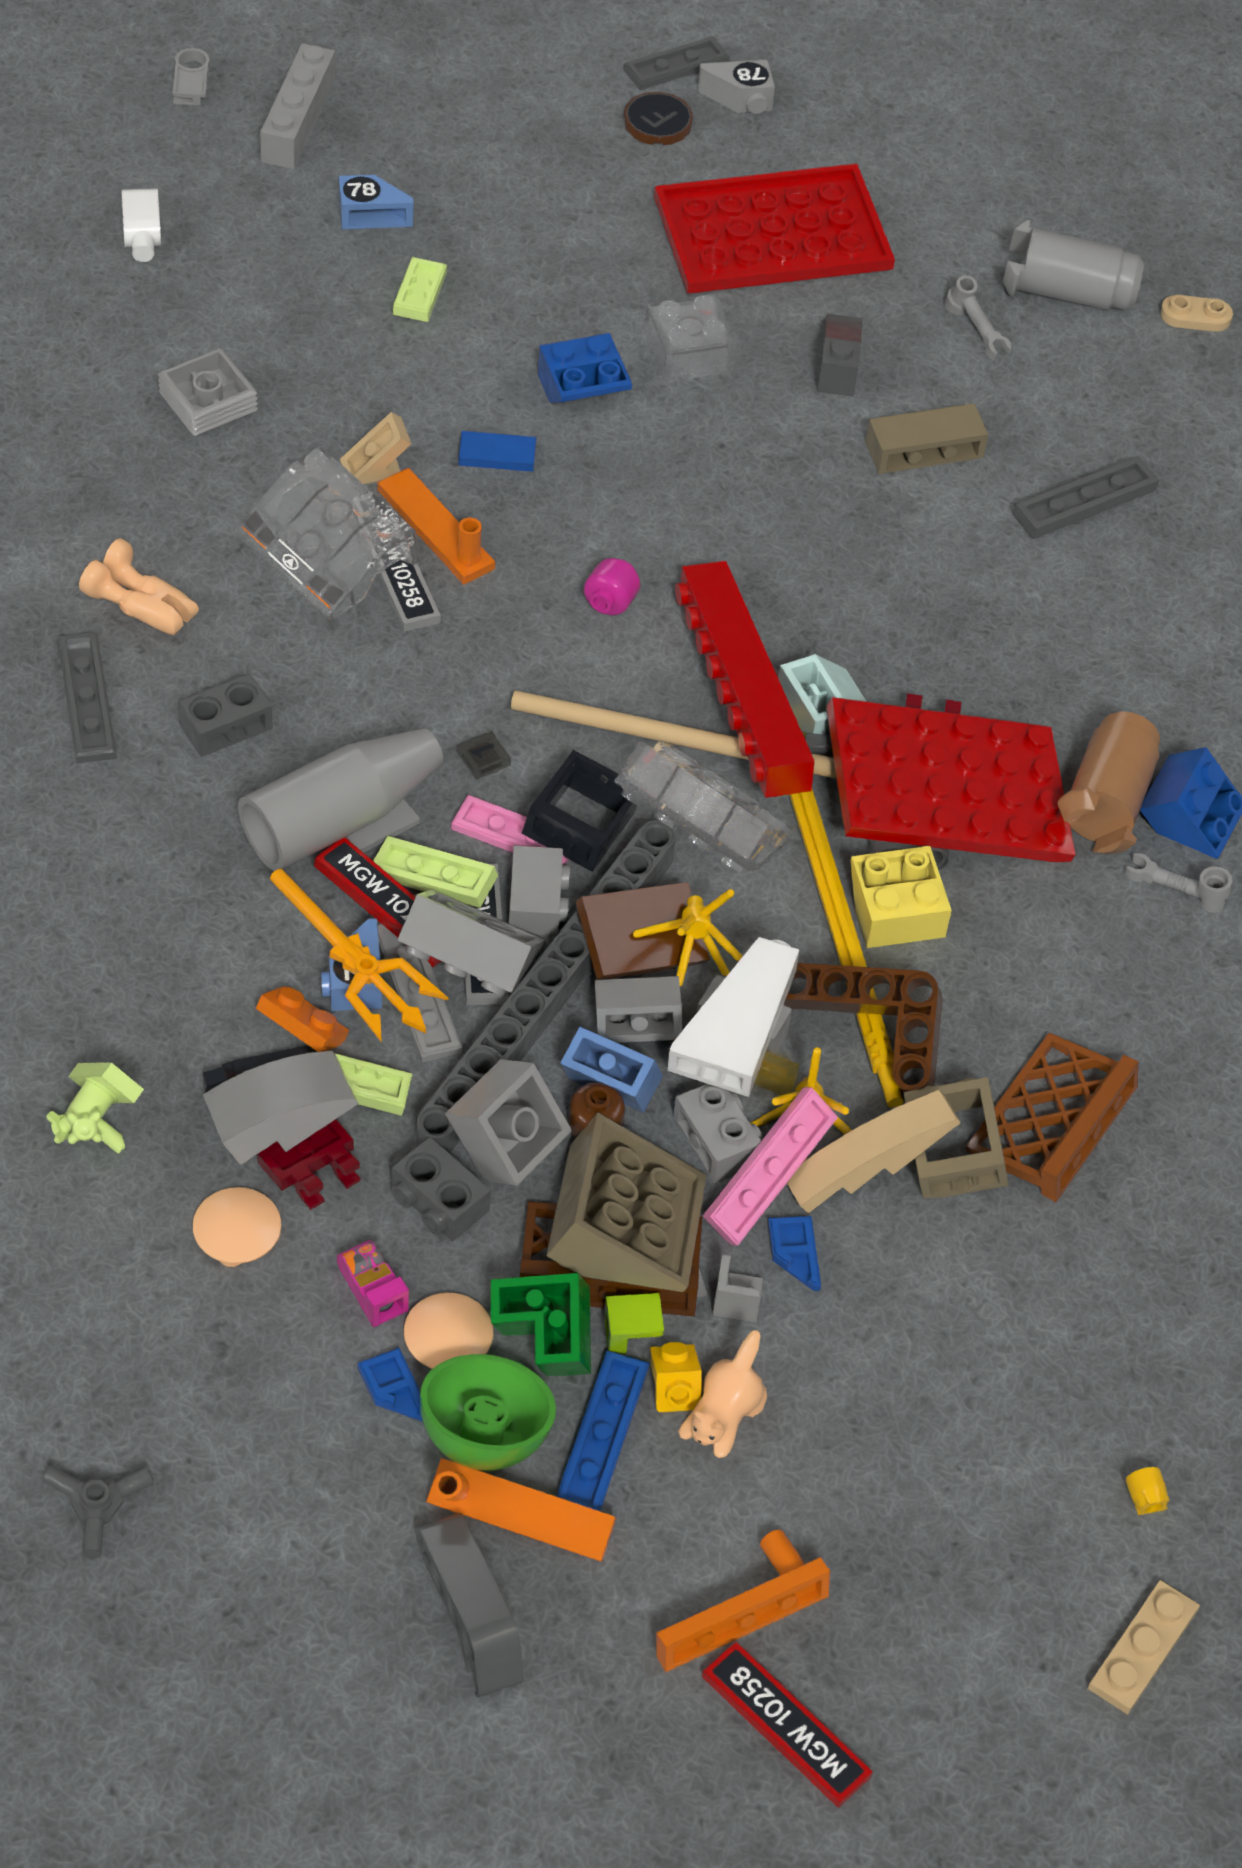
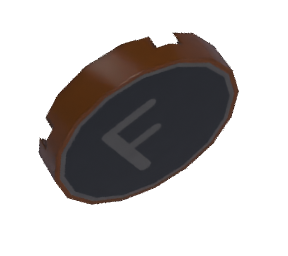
(658, 118)

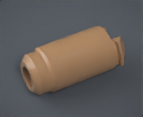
(1112, 782)

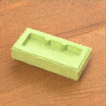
(419, 289)
(376, 1084)

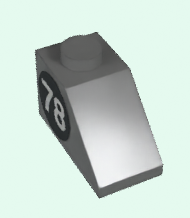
(738, 85)

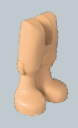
(148, 596)

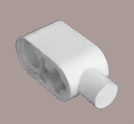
(141, 222)

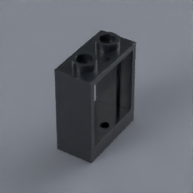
(561, 830)

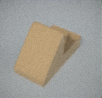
(377, 451)

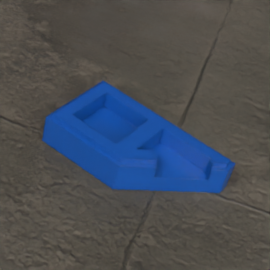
(795, 1248)
(391, 1383)

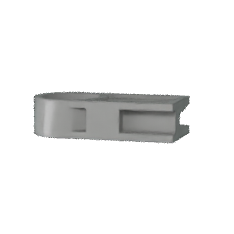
(190, 83)

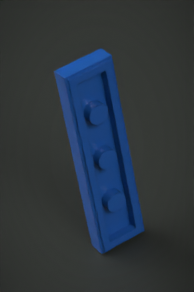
(603, 1430)

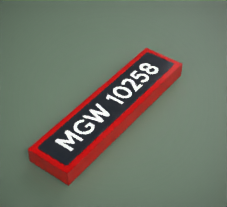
(367, 885)
(787, 1724)

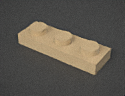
(1143, 1647)

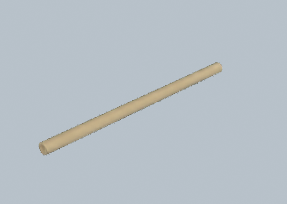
(644, 727)

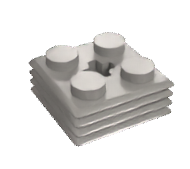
(207, 391)

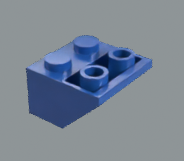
(581, 368)
(1193, 802)

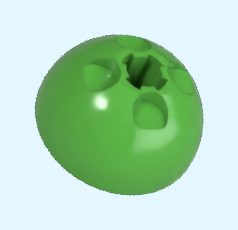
(486, 1411)

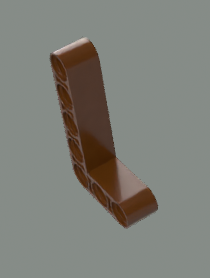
(896, 1003)

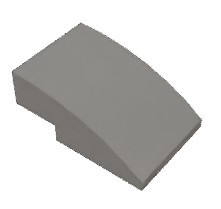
(279, 1103)

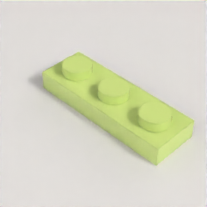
(437, 870)

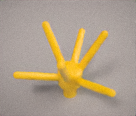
(697, 925)
(810, 1081)

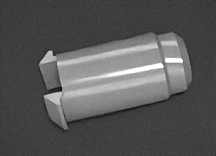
(1073, 269)

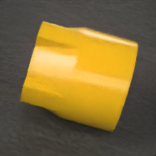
(1147, 1490)

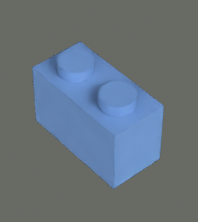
(605, 1061)

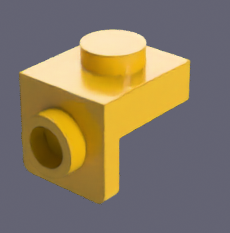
(676, 1377)

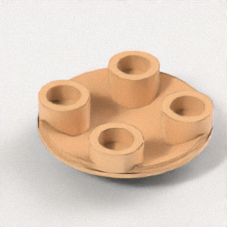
(236, 1225)
(447, 1328)

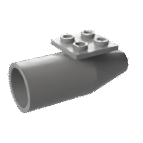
(339, 796)

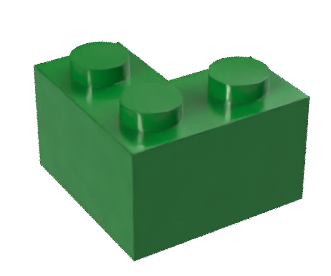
(552, 1309)

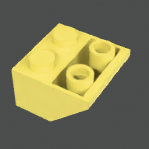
(899, 897)

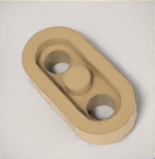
(1196, 313)

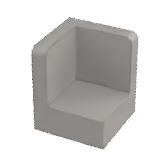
(737, 1294)

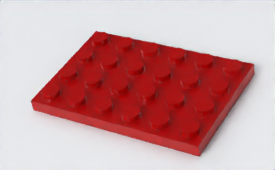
(773, 228)
(948, 781)

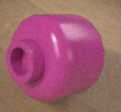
(612, 586)

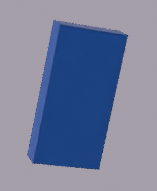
(497, 451)

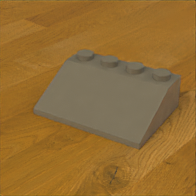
(626, 1210)

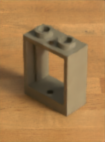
(966, 1172)

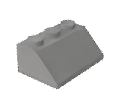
(469, 941)

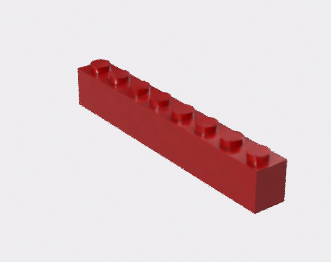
(745, 680)

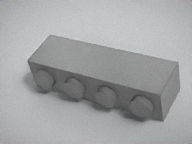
(297, 106)

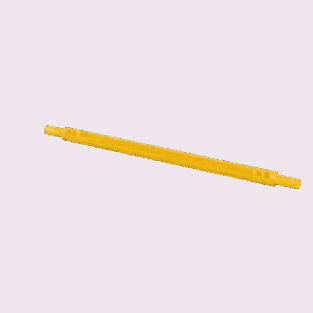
(844, 935)

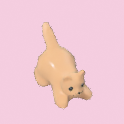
(730, 1393)

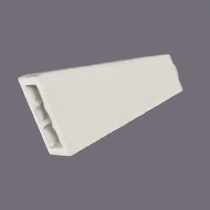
(735, 1025)

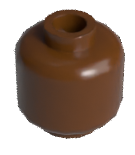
(593, 1099)

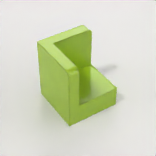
(632, 1318)

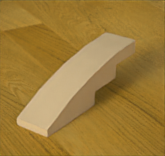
(881, 1143)

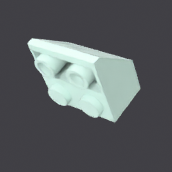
(809, 688)

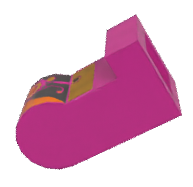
(373, 1282)

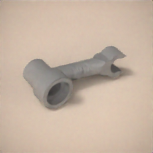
(962, 301)
(1211, 888)

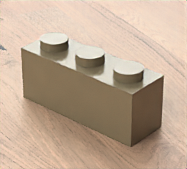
(926, 438)

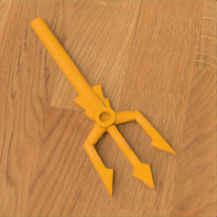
(359, 961)

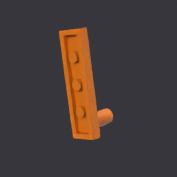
(453, 542)
(521, 1509)
(795, 1588)

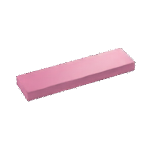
(770, 1166)

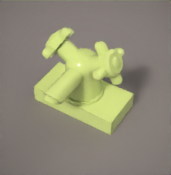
(100, 1088)

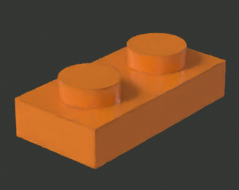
(302, 1019)

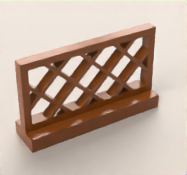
(1088, 1122)

